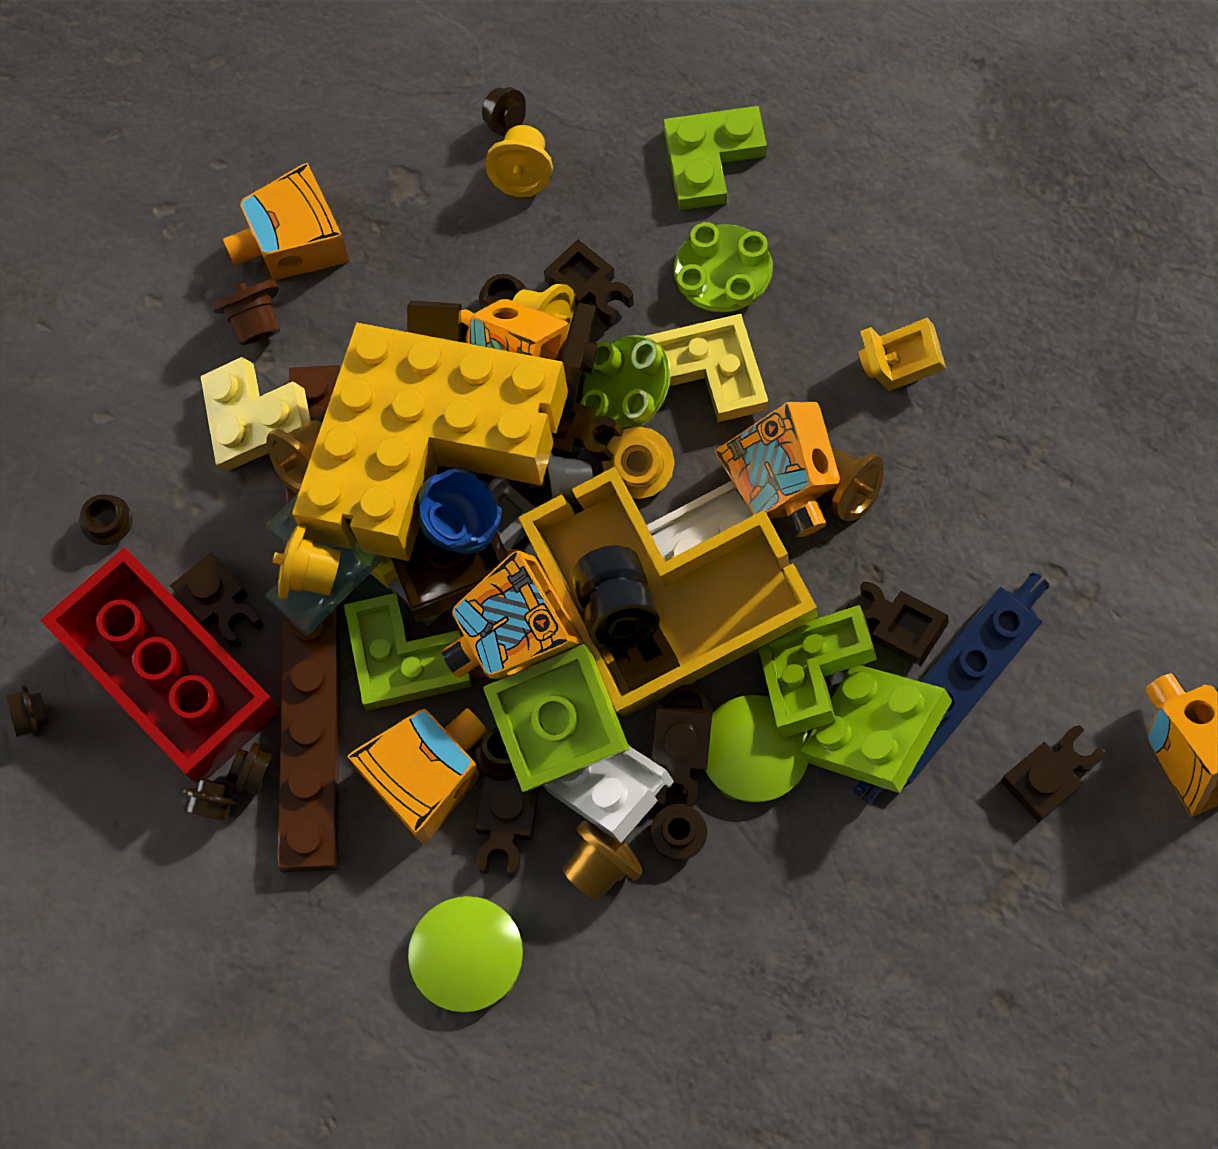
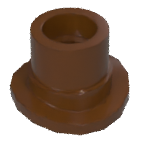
(250, 311)

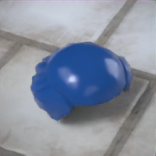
(458, 511)

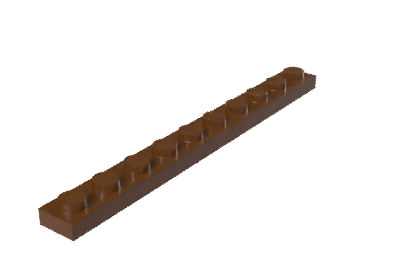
(310, 708)

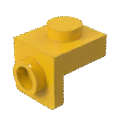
(902, 354)

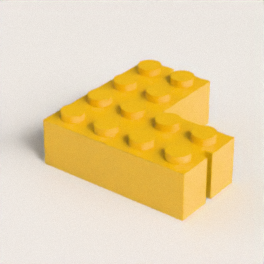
(414, 406)
(709, 599)

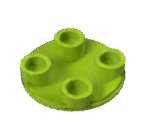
(723, 267)
(627, 380)
(750, 755)
(465, 954)

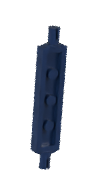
(976, 662)

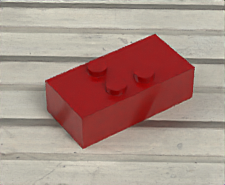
(161, 666)

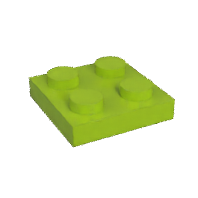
(556, 718)
(878, 727)

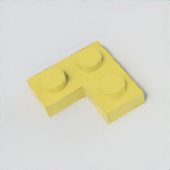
(722, 356)
(243, 418)

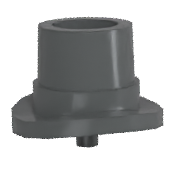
(561, 478)

